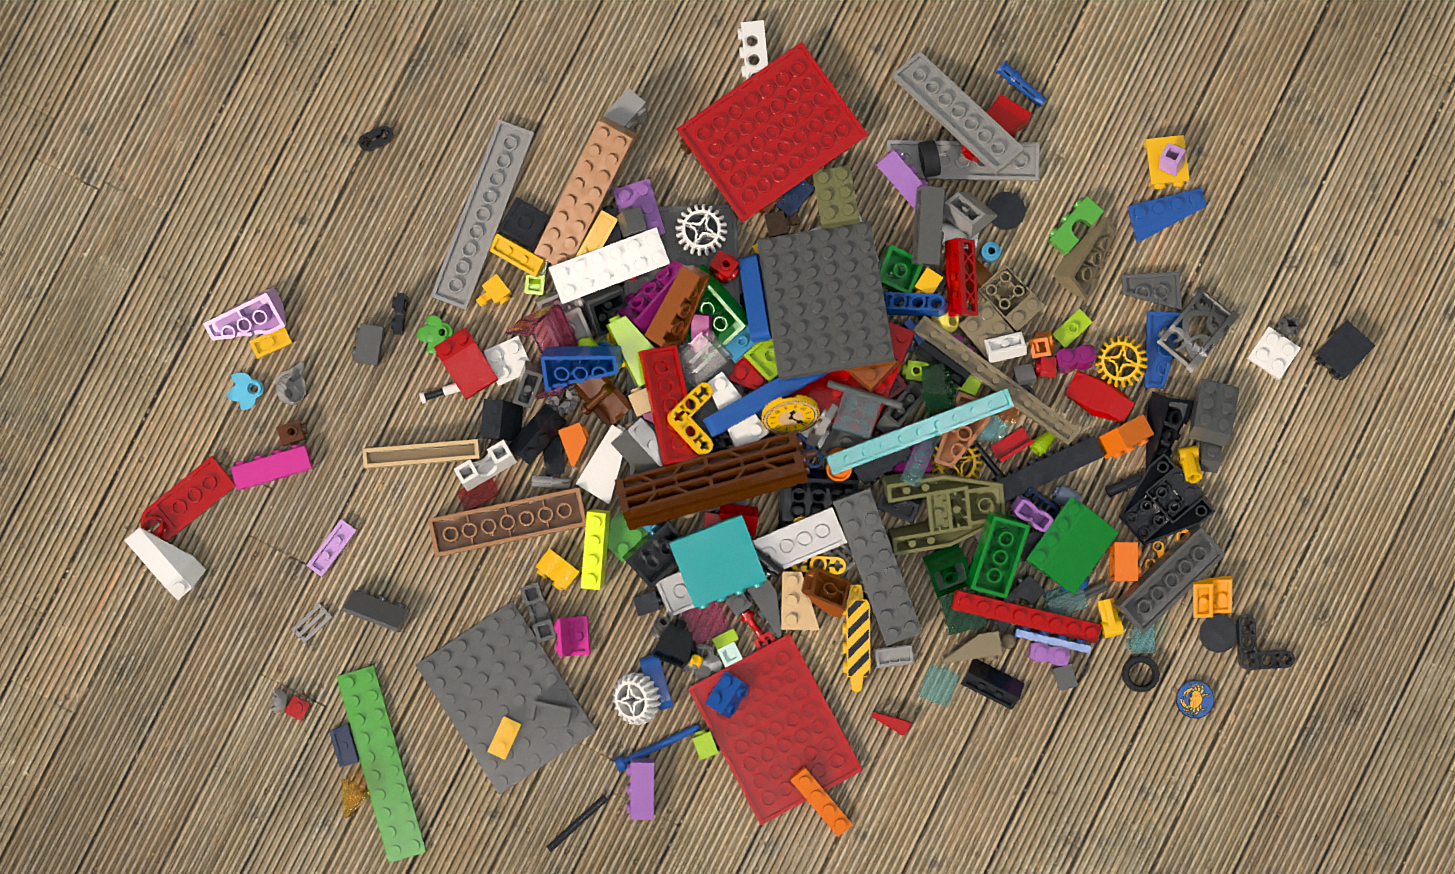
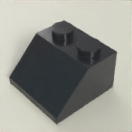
(501, 420)

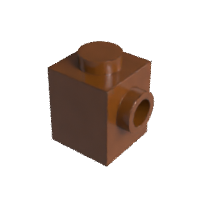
(285, 433)

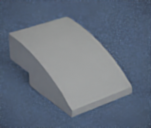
(571, 310)

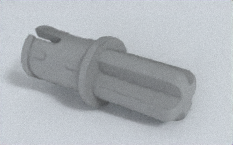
(551, 482)

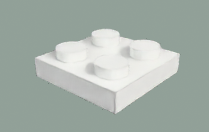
(1273, 353)
(507, 360)

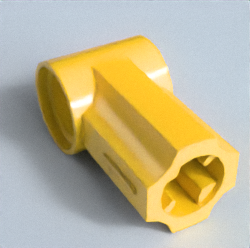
(1189, 459)
(1110, 622)

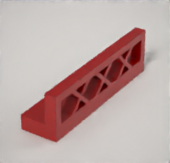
(958, 276)

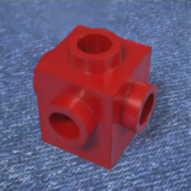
(724, 267)

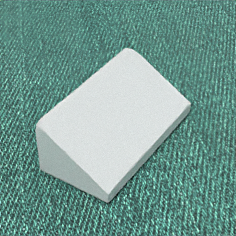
(1005, 347)

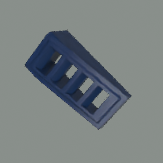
(1055, 508)

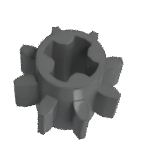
(1289, 331)

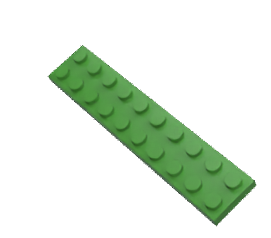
(381, 764)

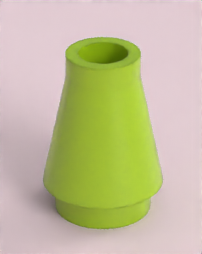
(1042, 443)

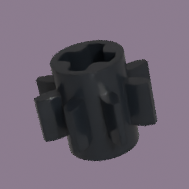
(721, 443)

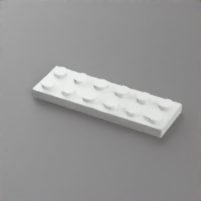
(609, 265)

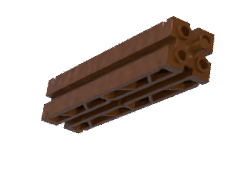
(713, 480)

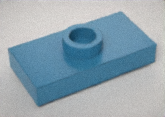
(740, 345)

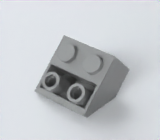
(968, 213)

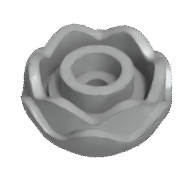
(278, 701)

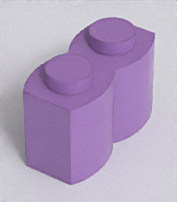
(1029, 512)
(1044, 653)

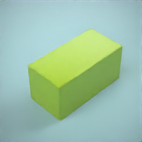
(725, 638)

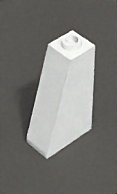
(603, 468)

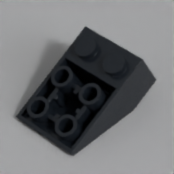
(903, 509)

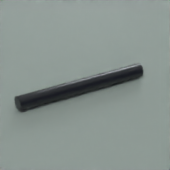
(578, 822)

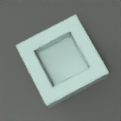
(729, 654)

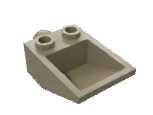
(981, 645)

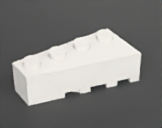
(726, 394)

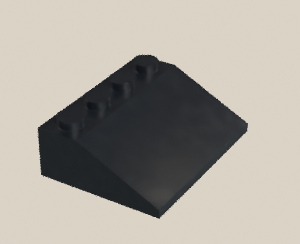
(812, 496)

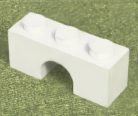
(475, 473)

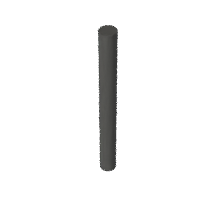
(885, 401)

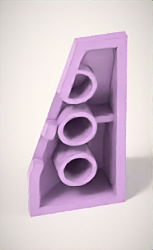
(254, 316)

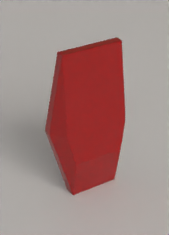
(1099, 397)

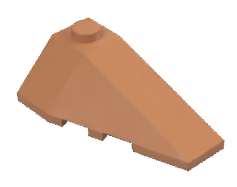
(957, 441)

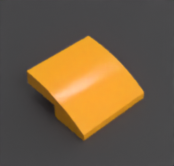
(1212, 596)

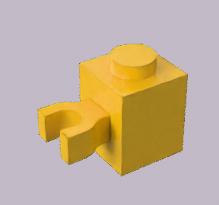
(495, 291)

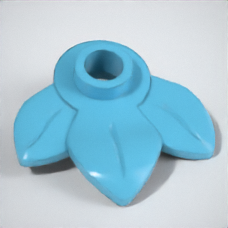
(242, 390)

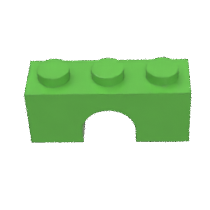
(1085, 212)

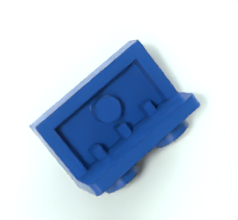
(727, 694)

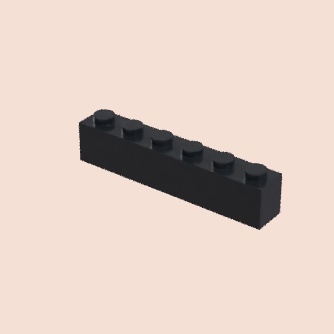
(1052, 467)

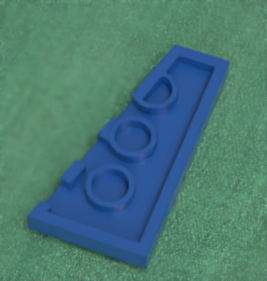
(1158, 214)
(1158, 358)

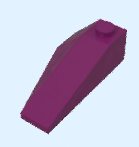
(646, 302)

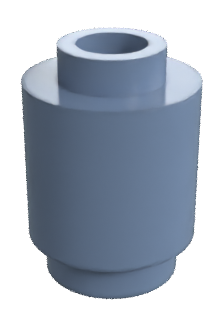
(1063, 494)

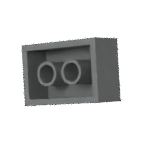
(1213, 412)

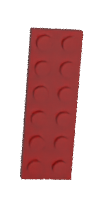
(665, 390)

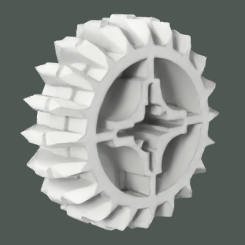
(710, 234)
(641, 688)

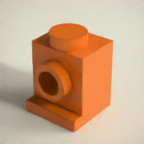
(1042, 344)

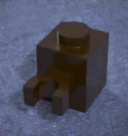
(777, 223)

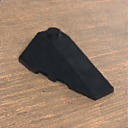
(1166, 417)

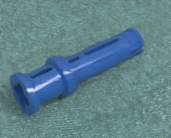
(1013, 77)

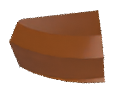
(826, 591)

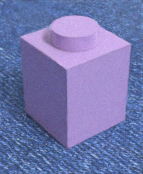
(1172, 159)

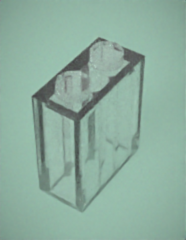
(703, 357)

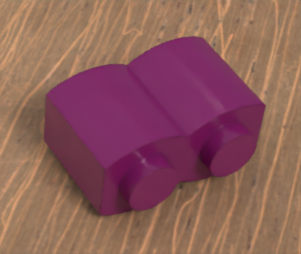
(1079, 358)

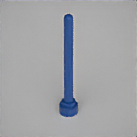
(621, 762)

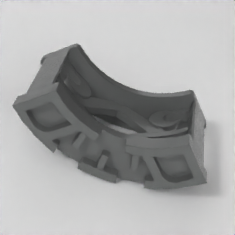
(1221, 316)

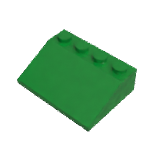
(727, 315)
(1072, 546)

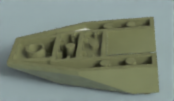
(954, 510)

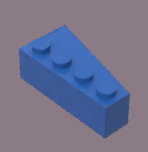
(578, 364)

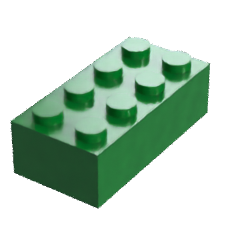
(997, 554)

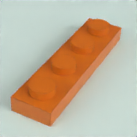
(821, 801)

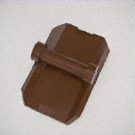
(603, 399)

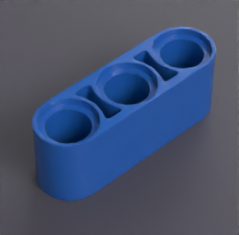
(652, 667)

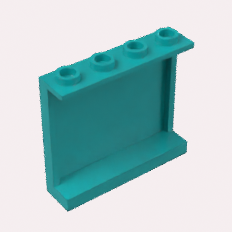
(718, 561)

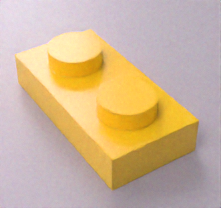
(270, 342)
(504, 737)

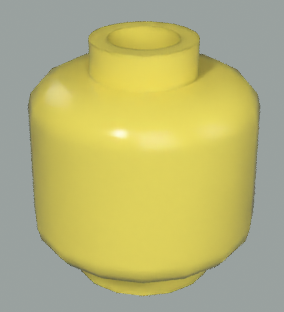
(947, 323)

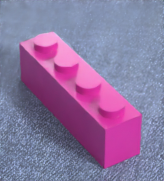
(271, 468)

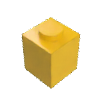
(927, 282)

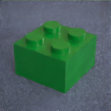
(897, 271)

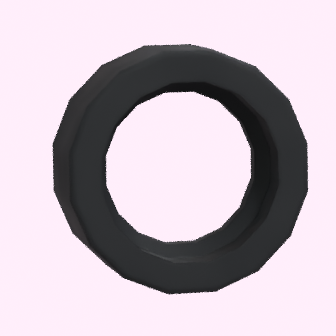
(929, 158)
(1126, 677)

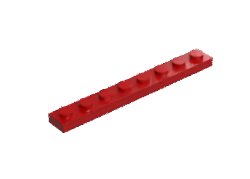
(1026, 616)

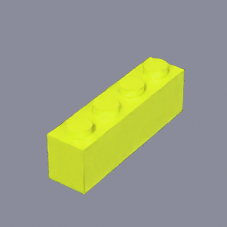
(595, 549)

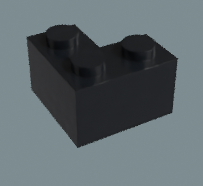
(600, 305)

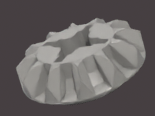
(565, 407)

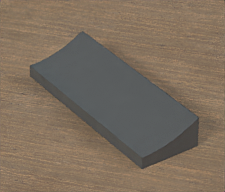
(1169, 579)

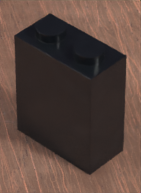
(1343, 350)

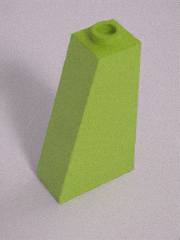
(631, 343)

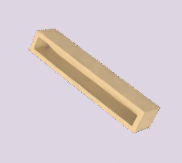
(421, 454)

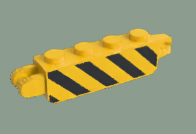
(857, 637)

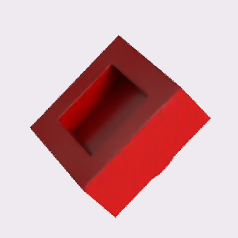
(297, 708)

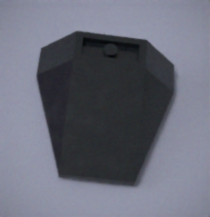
(1164, 503)

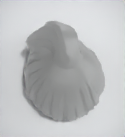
(291, 385)

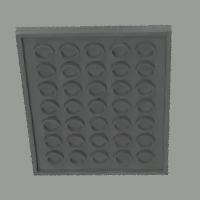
(825, 300)
(497, 674)

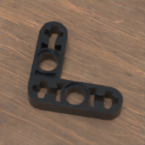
(1256, 657)

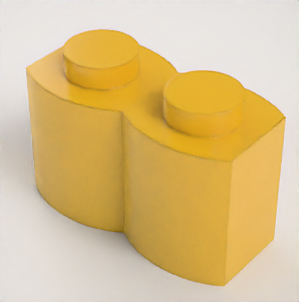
(557, 569)

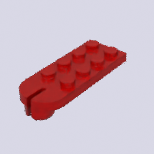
(187, 500)

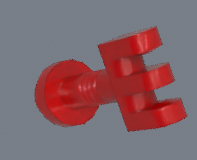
(747, 616)

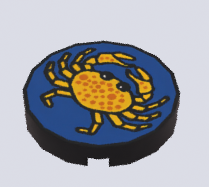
(1194, 699)

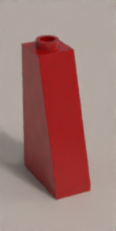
(1008, 115)

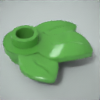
(432, 332)

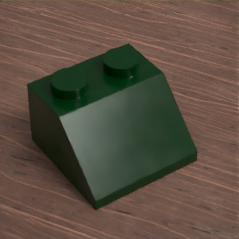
(947, 570)

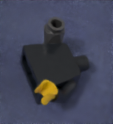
(674, 643)

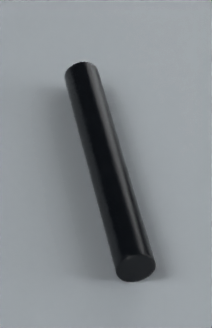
(988, 461)

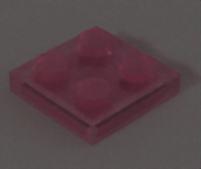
(706, 622)

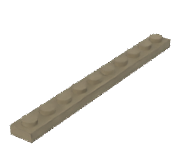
(996, 380)

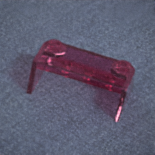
(548, 329)

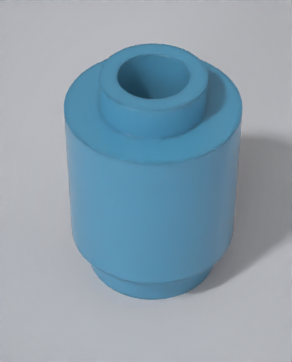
(988, 258)

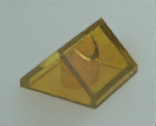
(352, 796)

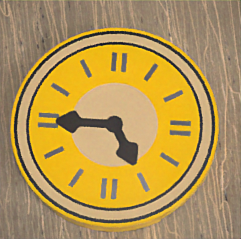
(790, 415)

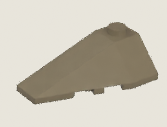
(1080, 266)

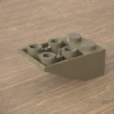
(1011, 298)

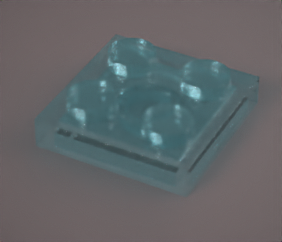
(857, 415)

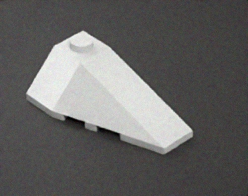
(171, 566)

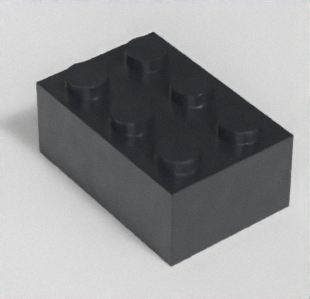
(652, 555)

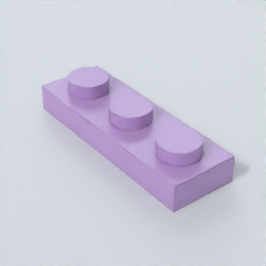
(331, 548)

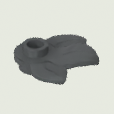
(709, 663)

